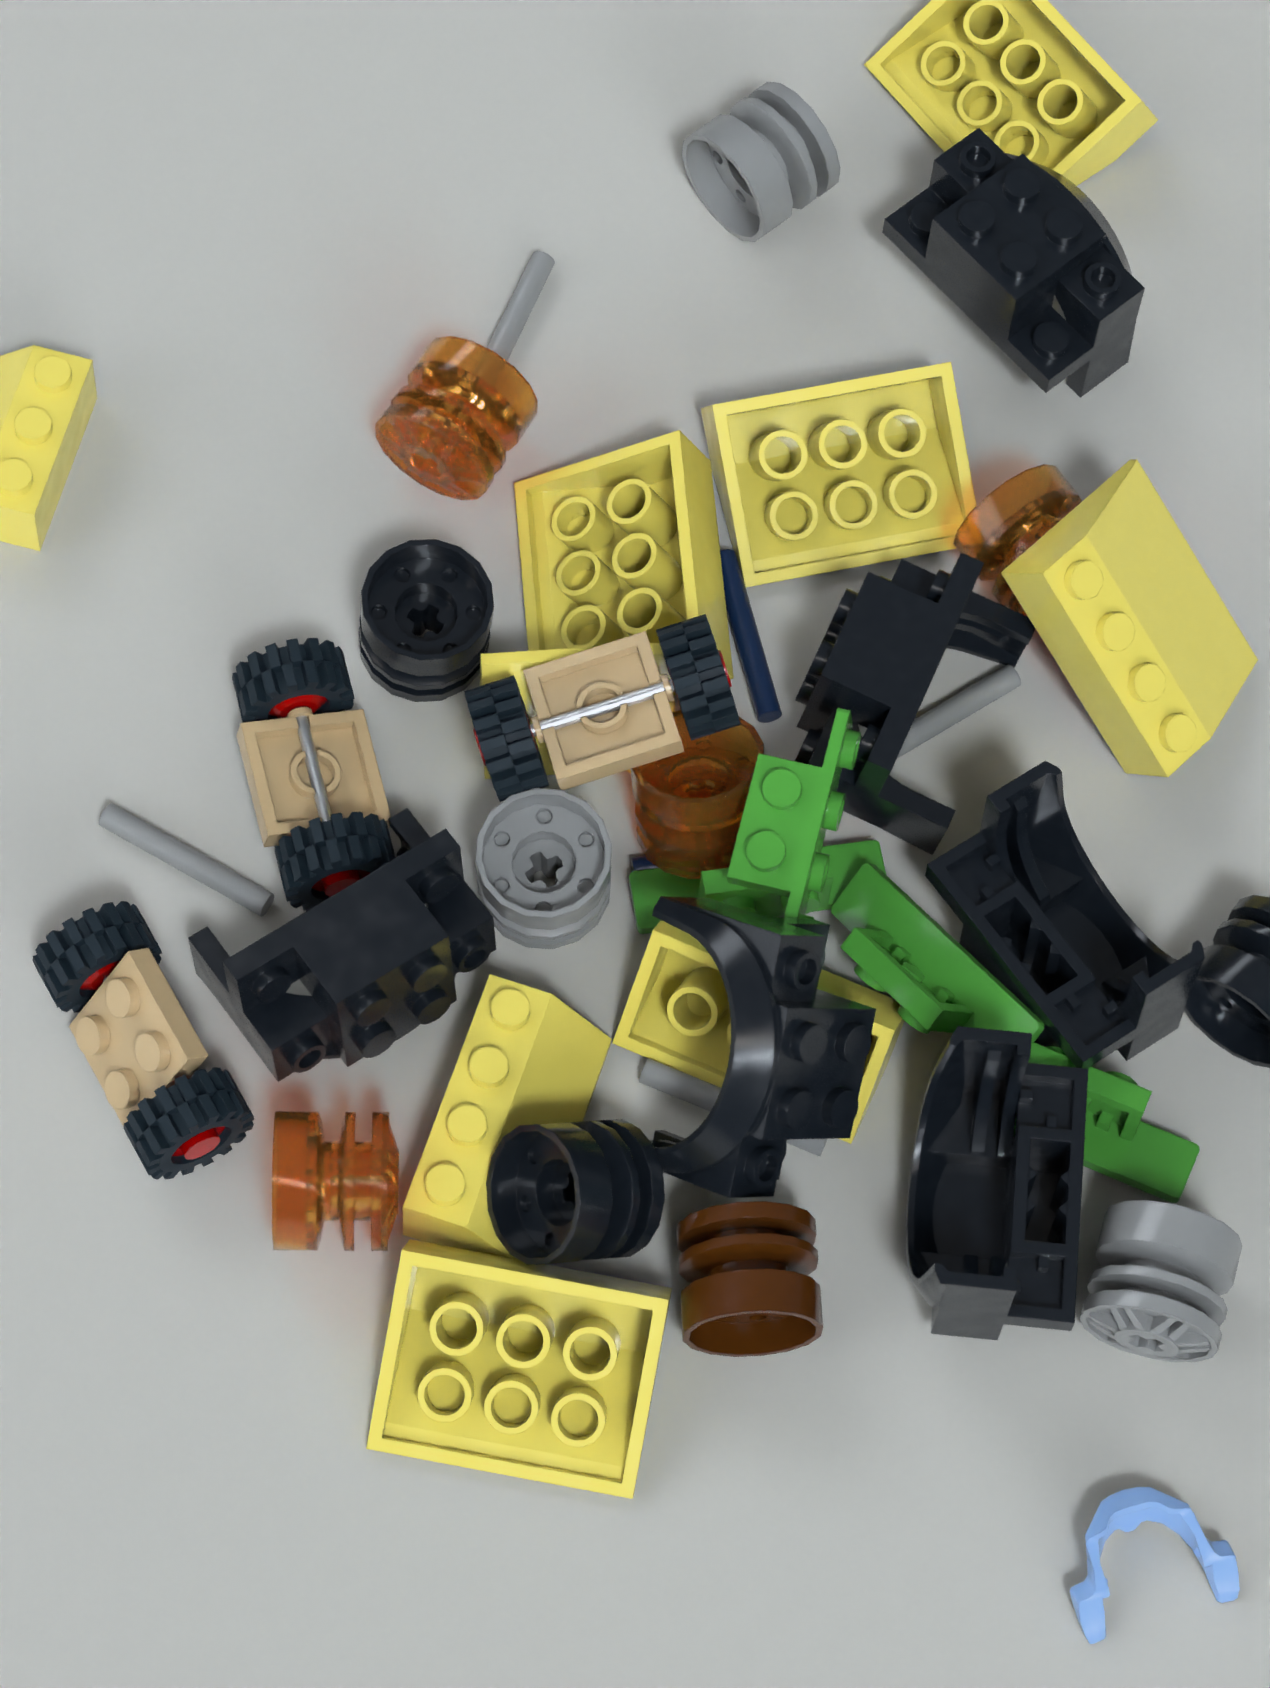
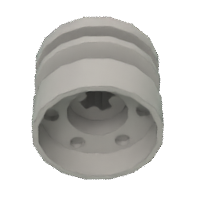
(761, 161)
(551, 835)
(1161, 1281)

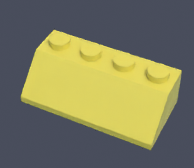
(683, 1014)
(519, 1065)

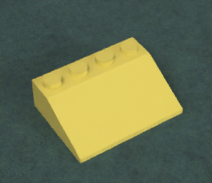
(1017, 78)
(841, 473)
(621, 547)
(1134, 624)
(518, 1368)

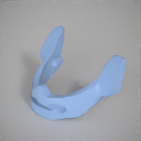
(1125, 1512)

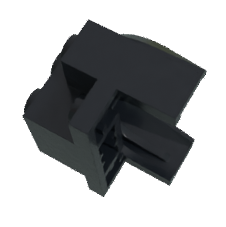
(1006, 242)
(880, 667)
(1055, 929)
(364, 955)
(791, 1049)
(991, 1212)

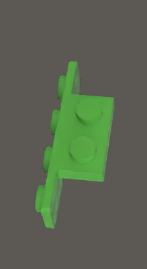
(788, 820)
(650, 884)
(922, 964)
(1118, 1139)

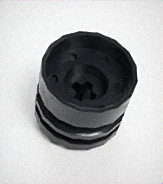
(421, 589)
(1234, 984)
(575, 1191)

